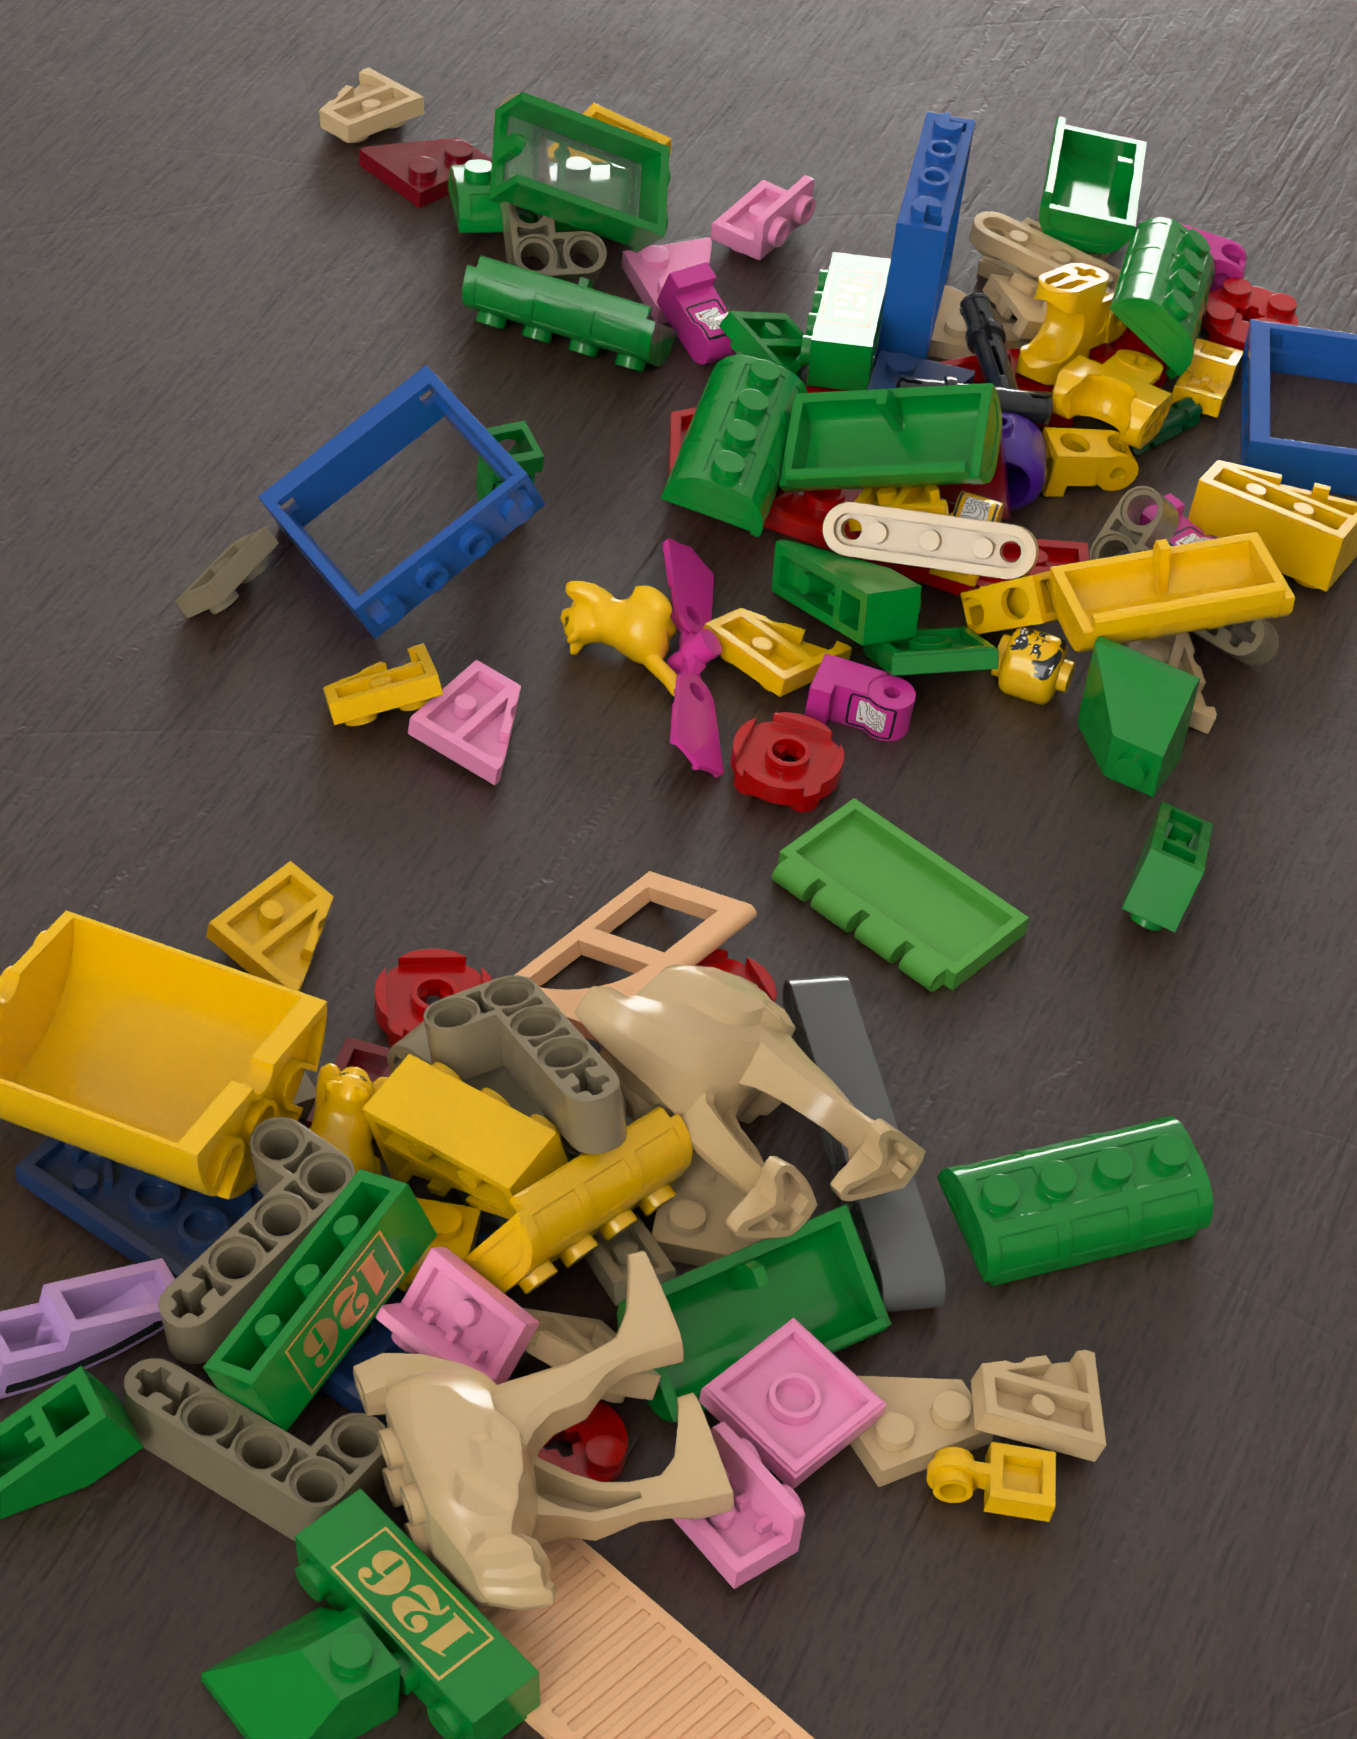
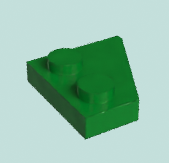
(765, 337)

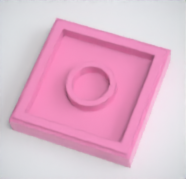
(793, 1402)

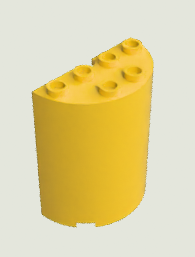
(151, 1053)

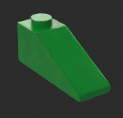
(847, 593)
(1168, 868)
(62, 1442)

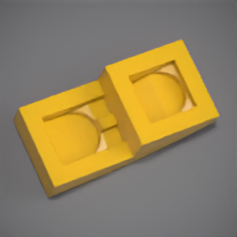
(1209, 376)

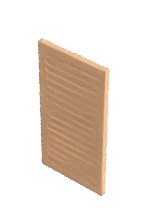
(625, 1666)

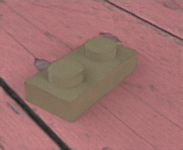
(234, 566)
(610, 1259)

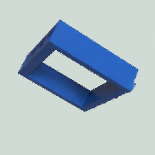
(925, 235)
(1301, 353)
(364, 449)

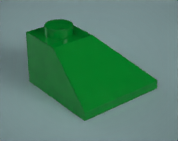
(1135, 715)
(309, 1680)

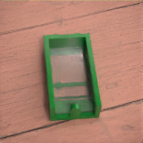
(580, 171)

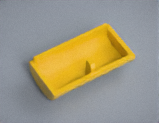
(1169, 591)
(585, 1198)

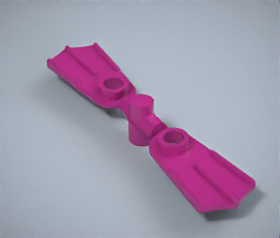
(693, 710)

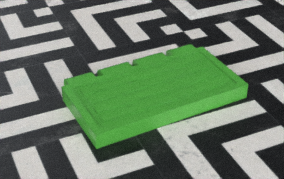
(898, 897)

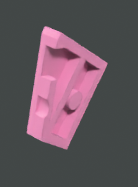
(651, 266)
(471, 720)

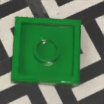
(934, 652)

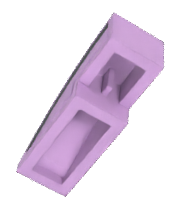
(80, 1324)

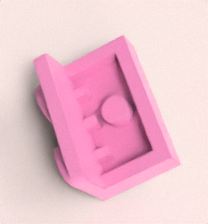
(765, 217)
(459, 1318)
(764, 1517)

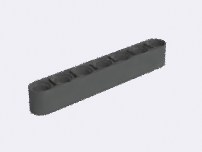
(889, 1224)

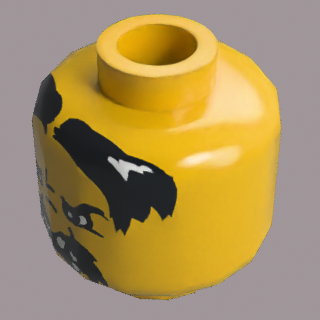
(1033, 665)

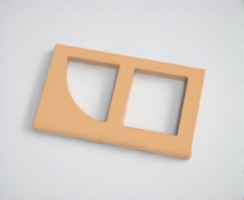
(592, 939)

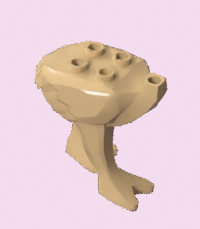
(725, 1056)
(470, 1466)

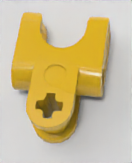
(1073, 323)
(1115, 393)

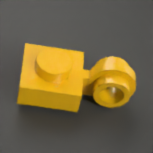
(1013, 1477)

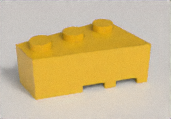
(1302, 529)
(460, 1136)

